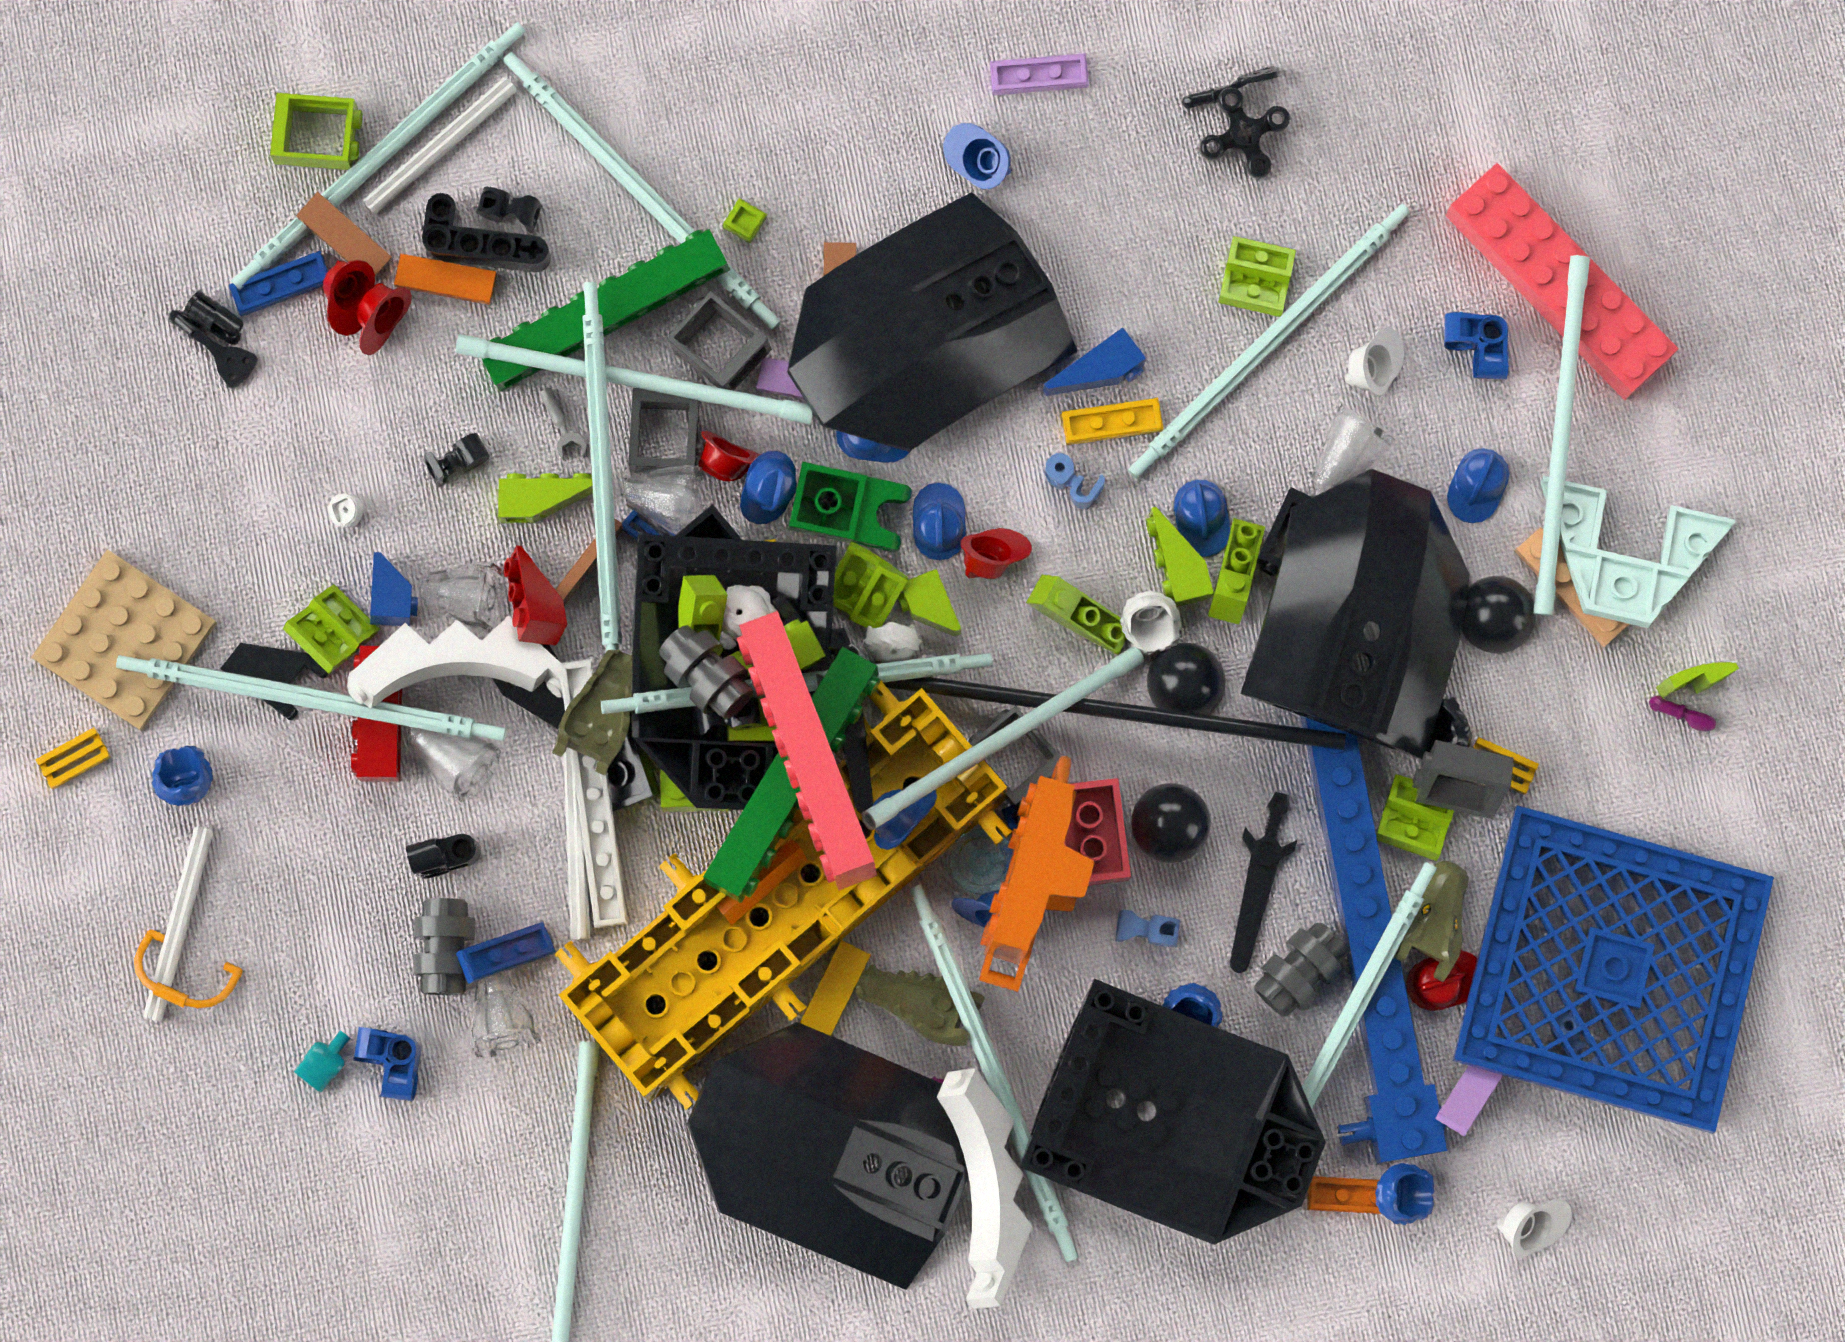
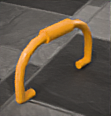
(175, 996)

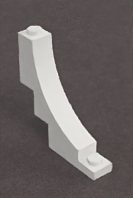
(457, 651)
(994, 1177)

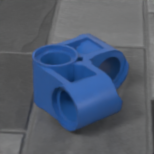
(1466, 332)
(380, 1048)

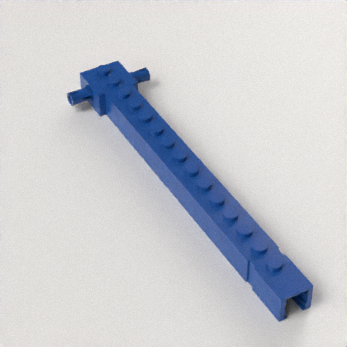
(1401, 1107)

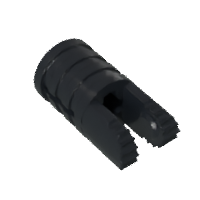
(214, 317)

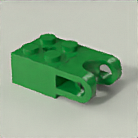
(855, 510)

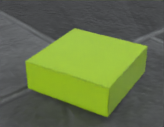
(744, 220)

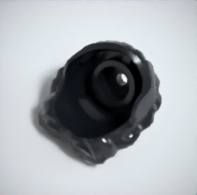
(1451, 725)

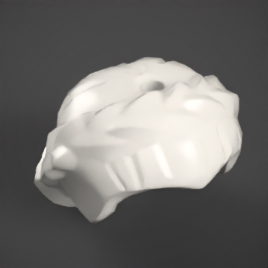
(751, 600)
(1151, 622)
(891, 642)

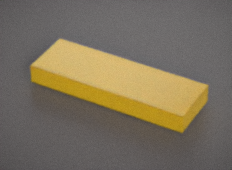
(1112, 421)
(835, 988)

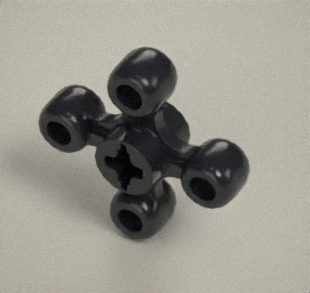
(1258, 127)

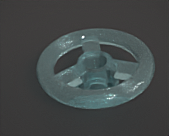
(964, 844)

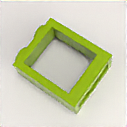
(282, 126)

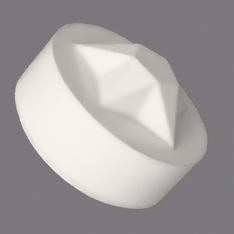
(345, 510)

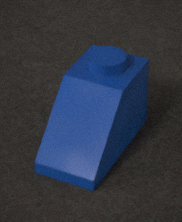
(390, 595)

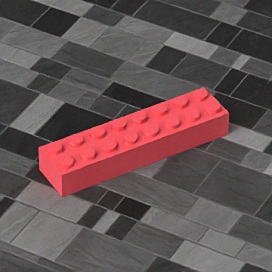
(1536, 260)
(809, 754)

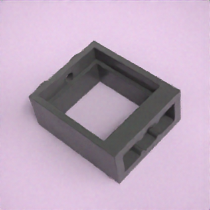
(741, 364)
(655, 400)
(1002, 720)
(1465, 764)

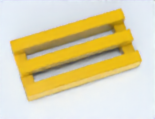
(68, 746)
(1529, 764)

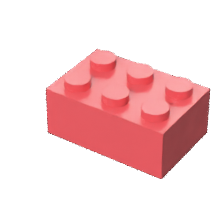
(1099, 830)

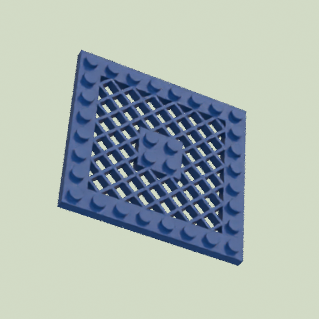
(1614, 969)

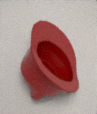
(344, 288)
(379, 314)
(725, 459)
(992, 552)
(1437, 995)

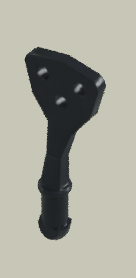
(1212, 95)
(221, 354)

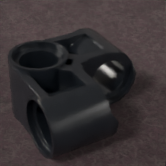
(439, 856)

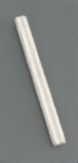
(439, 145)
(576, 859)
(179, 919)

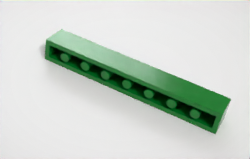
(619, 302)
(774, 802)

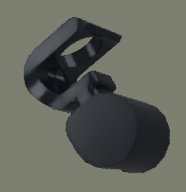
(497, 204)
(467, 453)
(745, 719)

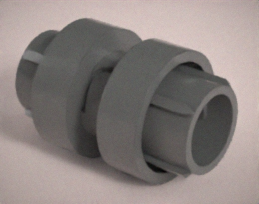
(715, 681)
(444, 930)
(1312, 958)

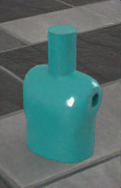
(323, 1062)

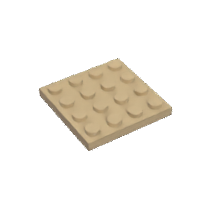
(127, 616)

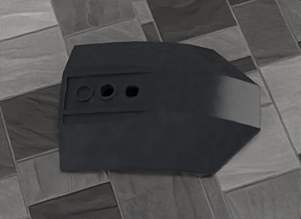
(889, 355)
(1352, 559)
(715, 770)
(1227, 1130)
(788, 1140)

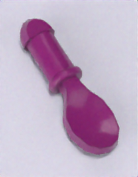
(1695, 719)

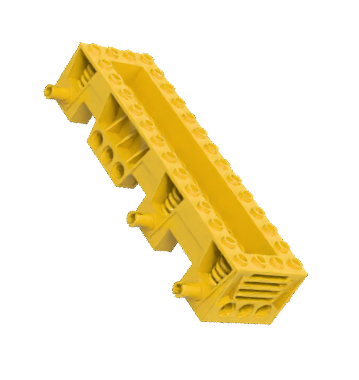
(802, 922)

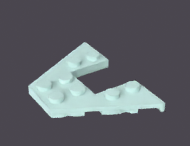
(1623, 585)

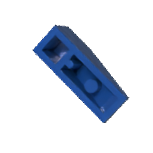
(1102, 366)

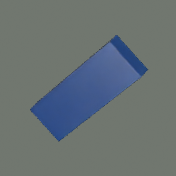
(280, 283)
(505, 952)

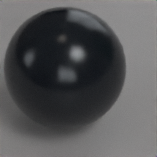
(1498, 614)
(1186, 679)
(1170, 822)

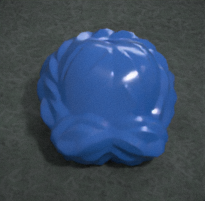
(182, 776)
(1196, 1003)
(1405, 1194)

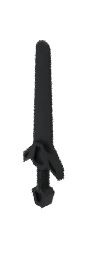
(855, 744)
(1259, 880)

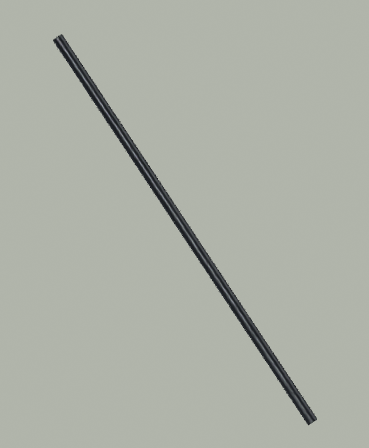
(1126, 712)

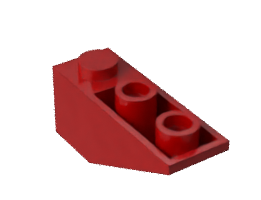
(535, 602)

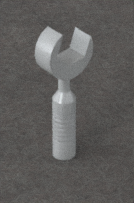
(559, 421)

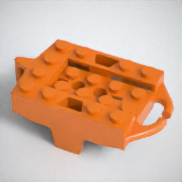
(1039, 875)

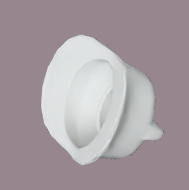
(1376, 363)
(1535, 1226)

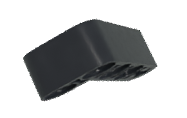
(487, 239)

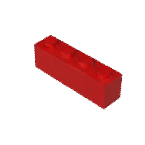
(377, 741)

